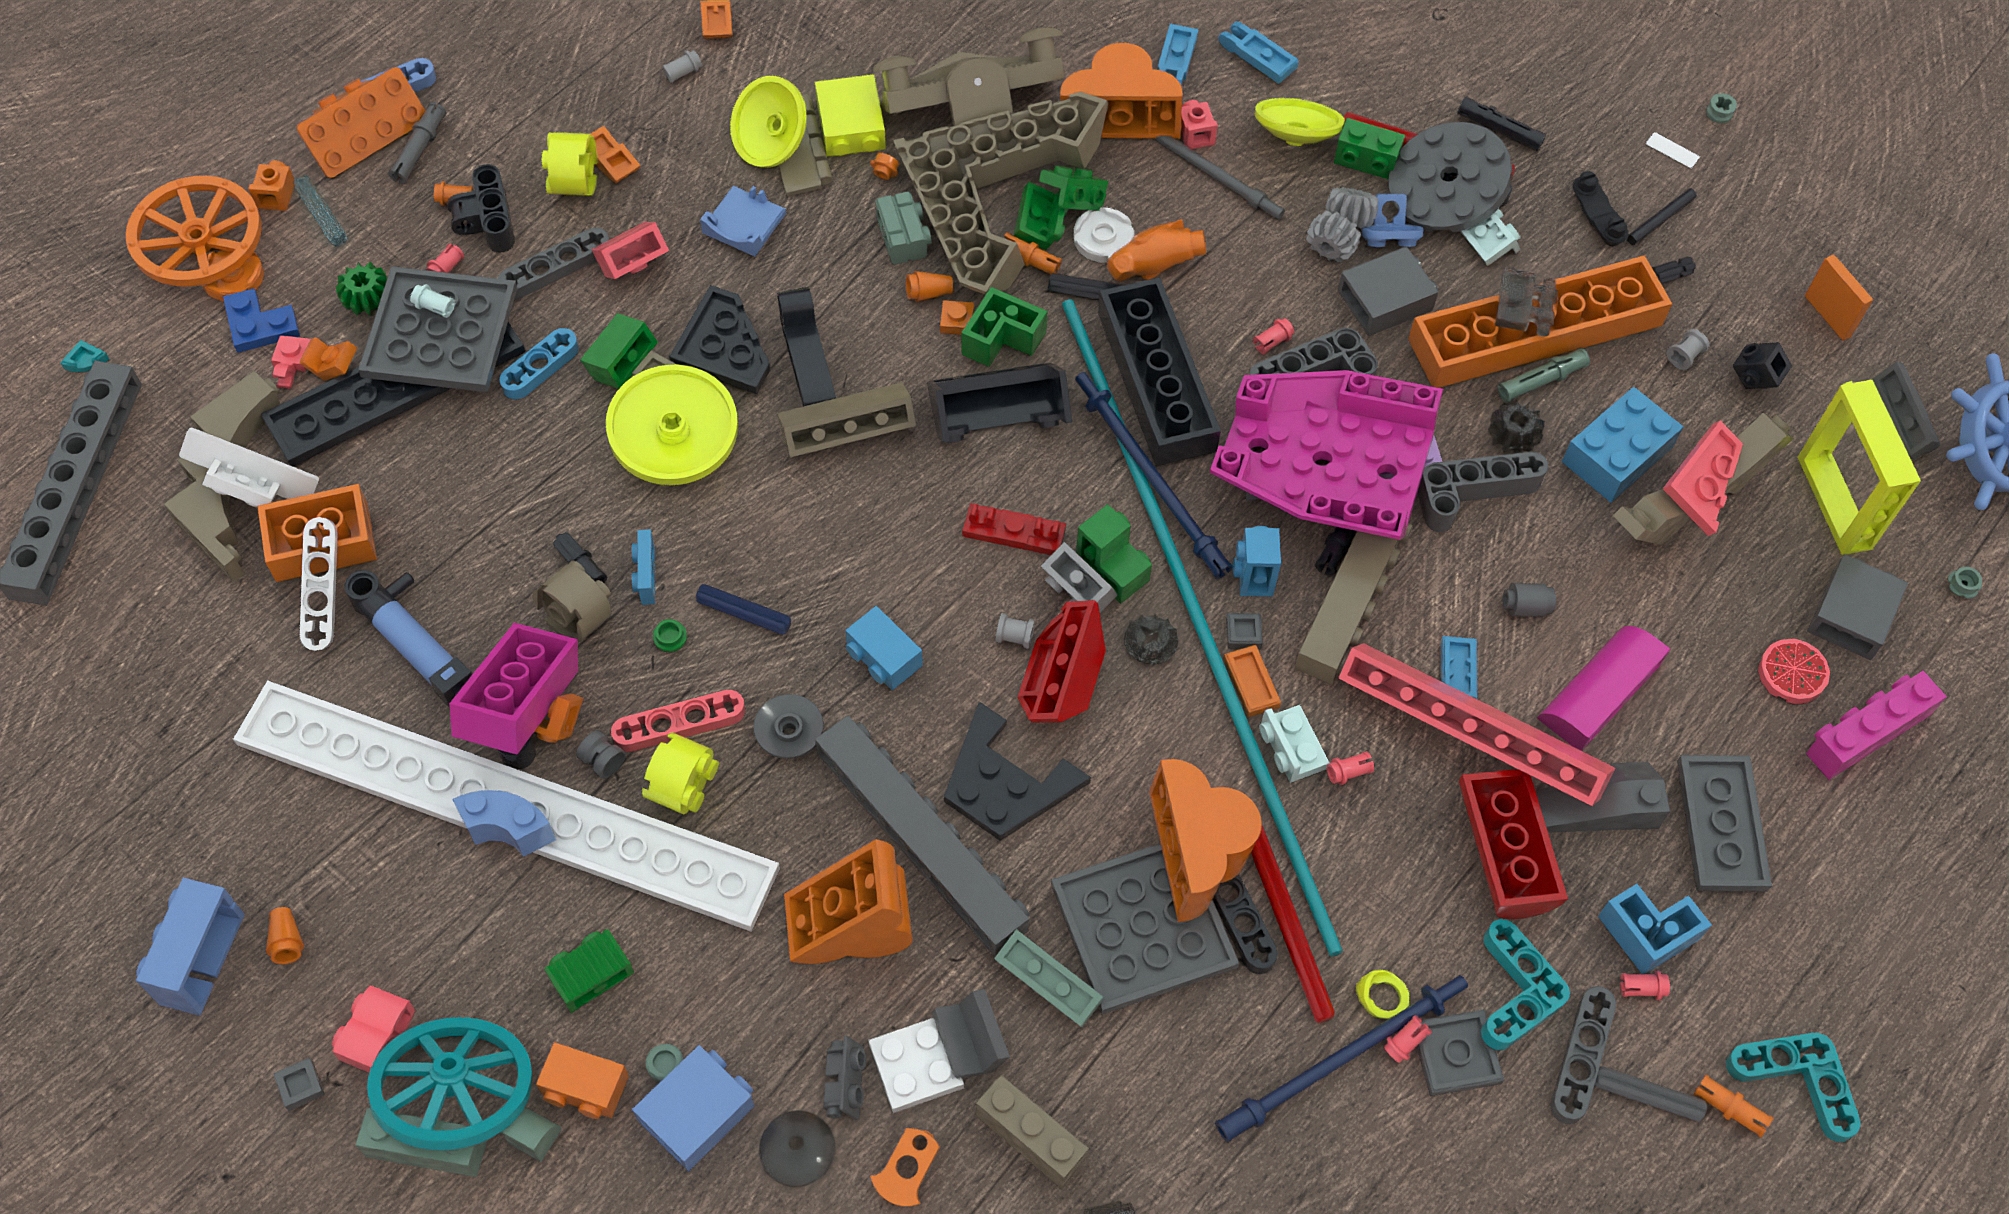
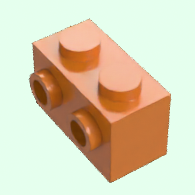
(582, 1081)

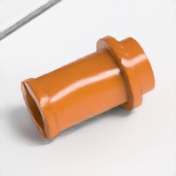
(443, 192)

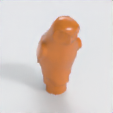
(1156, 251)

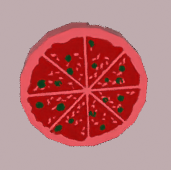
(1794, 671)

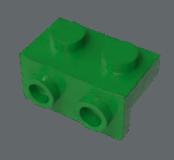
(1078, 188)
(1039, 216)

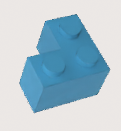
(1646, 933)

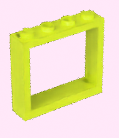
(1898, 478)

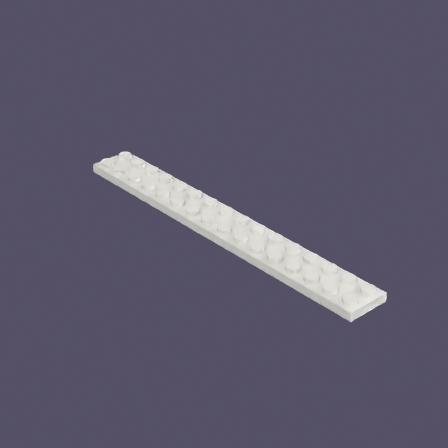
(587, 830)

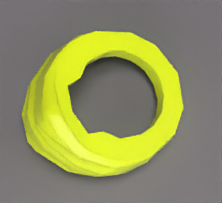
(1377, 977)

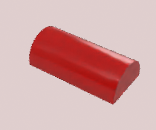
(1513, 843)

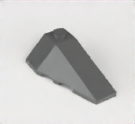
(1631, 801)

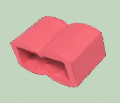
(374, 1023)

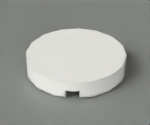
(1102, 233)

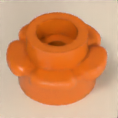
(885, 166)

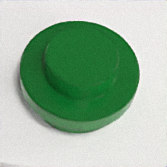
(669, 635)

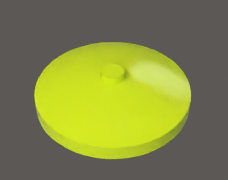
(672, 424)

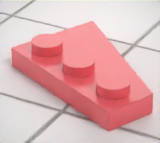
(1704, 475)

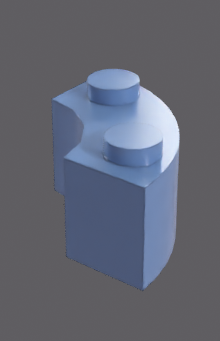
(505, 818)

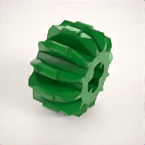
(361, 288)

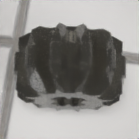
(1516, 427)

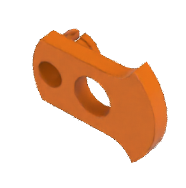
(894, 1186)

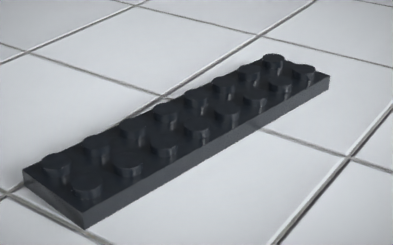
(352, 406)

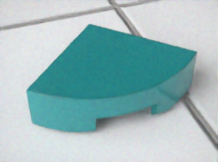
(82, 357)

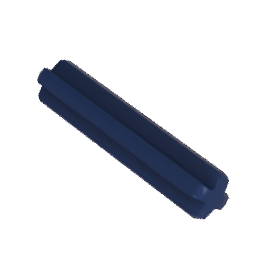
(743, 609)

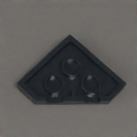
(723, 342)

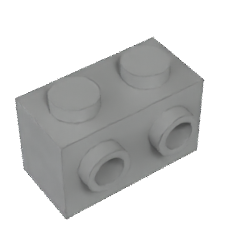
(1074, 576)

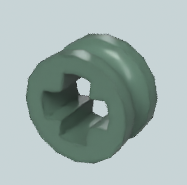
(1718, 114)

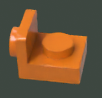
(716, 19)
(327, 360)
(562, 716)

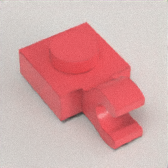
(287, 359)

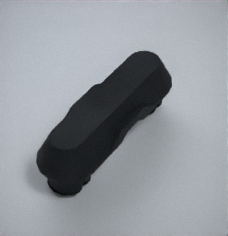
(1598, 209)

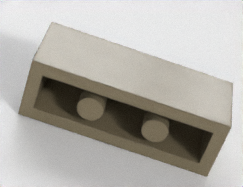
(1031, 1131)

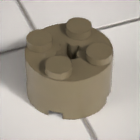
(573, 601)

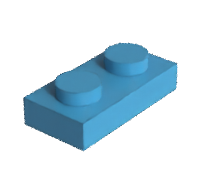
(644, 554)

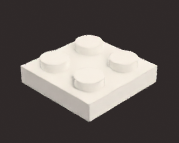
(913, 1065)

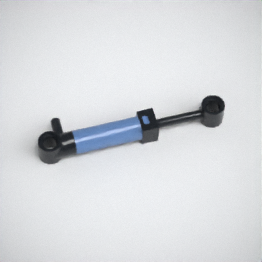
(416, 645)

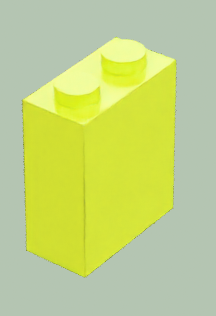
(850, 115)

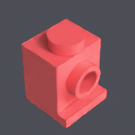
(1194, 119)

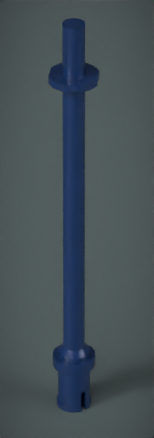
(1204, 545)
(1254, 1111)

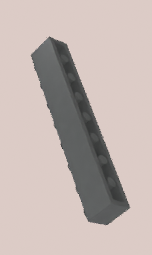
(921, 834)

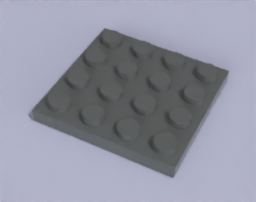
(433, 349)
(1130, 930)

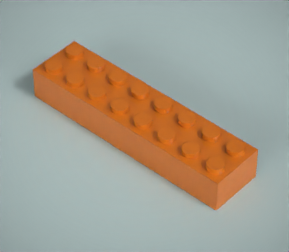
(1588, 311)

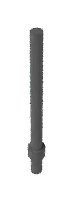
(1254, 197)

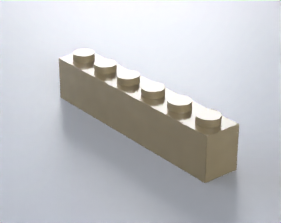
(1348, 604)

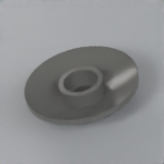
(784, 713)

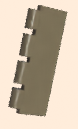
(808, 165)

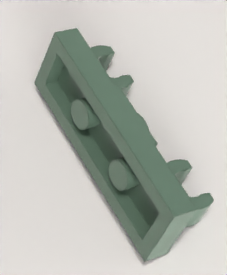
(1049, 978)

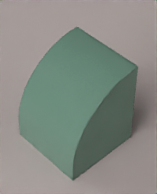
(532, 1134)

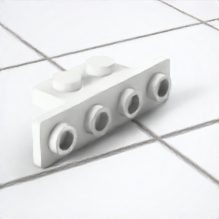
(244, 472)

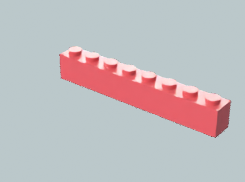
(1477, 723)

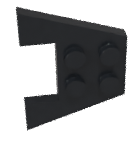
(998, 792)

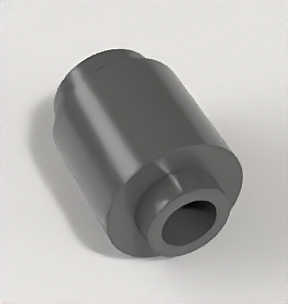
(1529, 599)

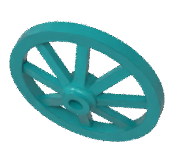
(449, 1077)

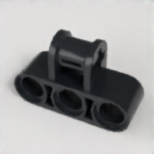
(484, 210)

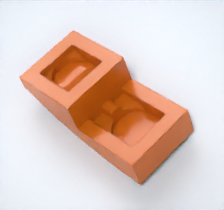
(612, 157)

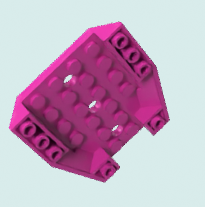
(1337, 416)

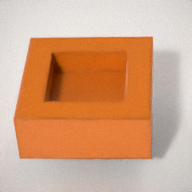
(955, 316)

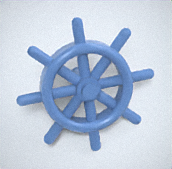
(1984, 433)

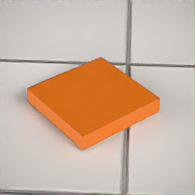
(1838, 297)

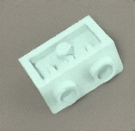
(1492, 238)
(1293, 742)

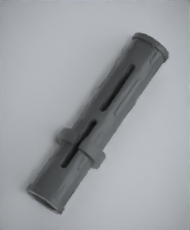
(423, 133)

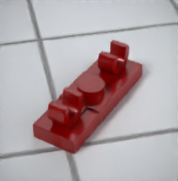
(1013, 529)

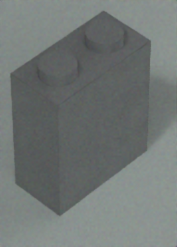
(1388, 291)
(1857, 607)

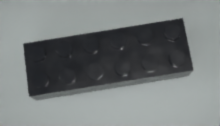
(1158, 372)

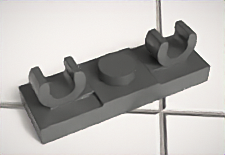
(1906, 410)

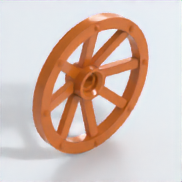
(195, 233)

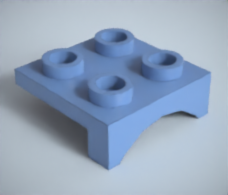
(743, 220)

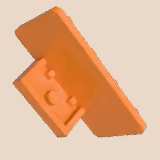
(360, 121)

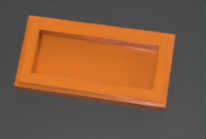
(1251, 680)

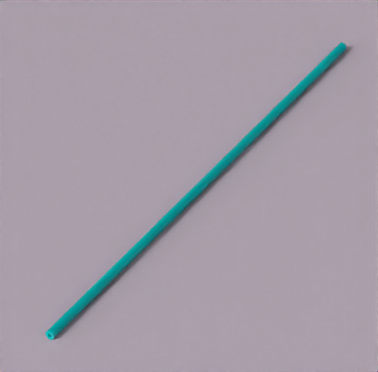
(1212, 653)

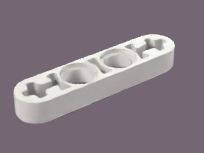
(312, 583)

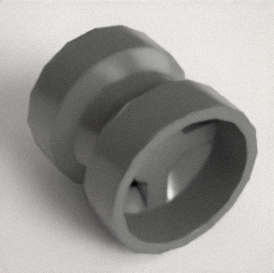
(601, 754)

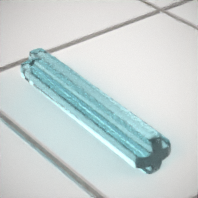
(320, 210)

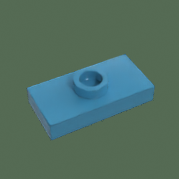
(1459, 664)

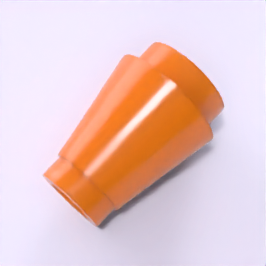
(927, 285)
(283, 937)

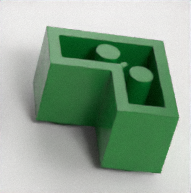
(1002, 321)
(1107, 550)

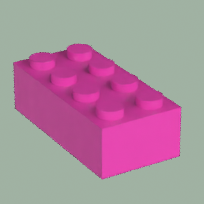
(514, 688)

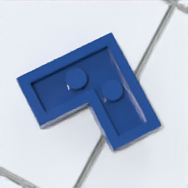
(255, 328)

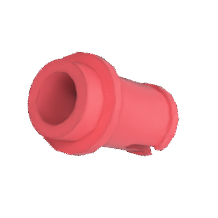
(446, 260)
(1280, 331)
(1341, 770)
(1645, 985)
(1406, 1040)

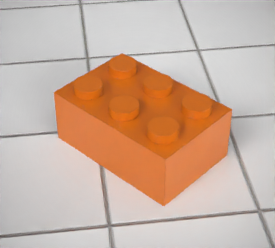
(284, 524)

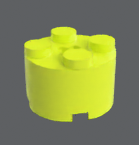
(570, 163)
(679, 774)

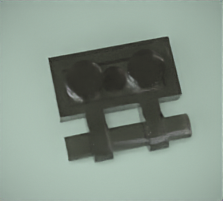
(1515, 301)

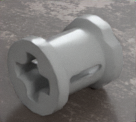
(1691, 345)
(1015, 631)

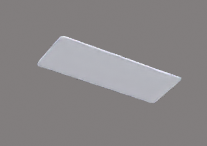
(1672, 150)

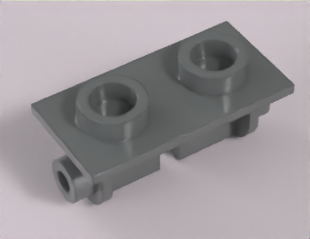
(845, 1061)

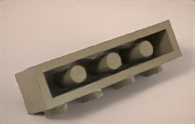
(846, 419)

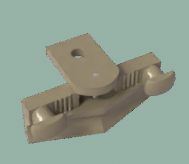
(970, 81)

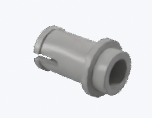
(682, 66)

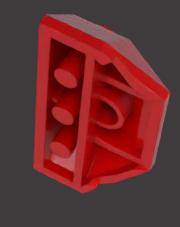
(1064, 664)

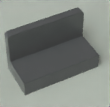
(971, 1036)

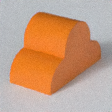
(1138, 97)
(1201, 833)
(850, 909)

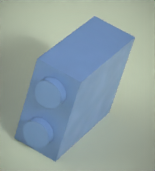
(694, 1106)

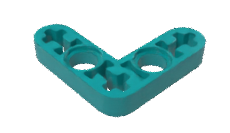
(1532, 994)
(1813, 1070)

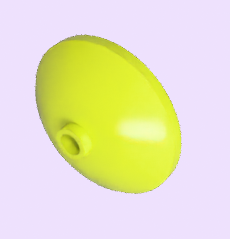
(1299, 120)
(768, 121)

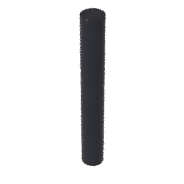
(1661, 216)

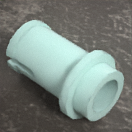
(426, 298)

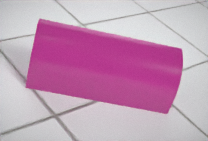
(1604, 685)

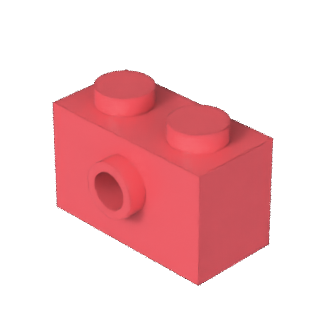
(630, 250)

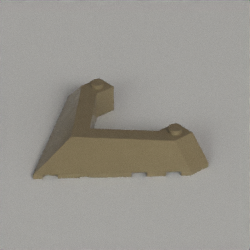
(958, 160)

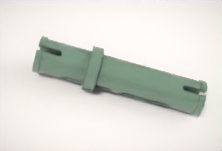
(1555, 369)

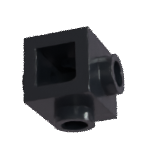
(1762, 365)

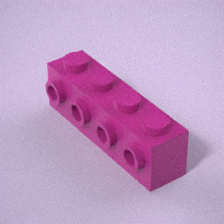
(1876, 724)

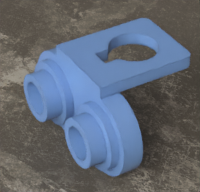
(1382, 231)

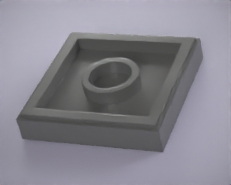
(1457, 1056)

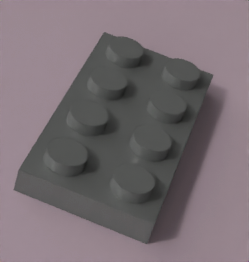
(1723, 823)

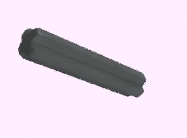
(1651, 1093)

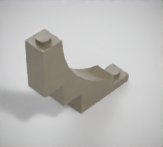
(201, 510)
(1657, 514)

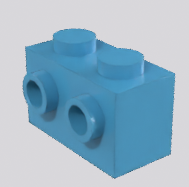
(1258, 561)
(883, 648)

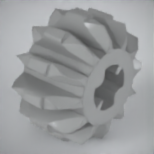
(1355, 204)
(1333, 236)

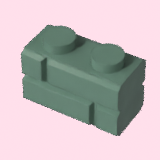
(902, 227)

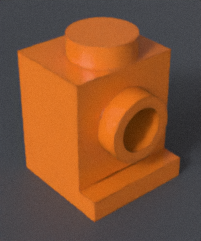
(272, 180)

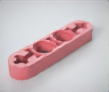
(677, 715)

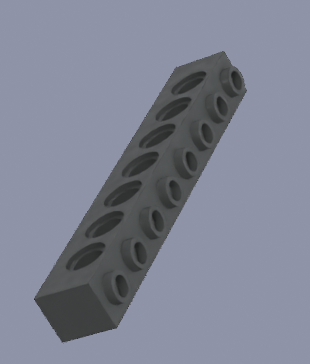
(69, 483)

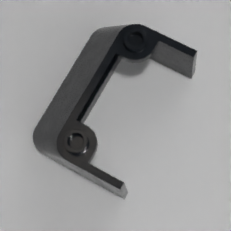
(999, 399)

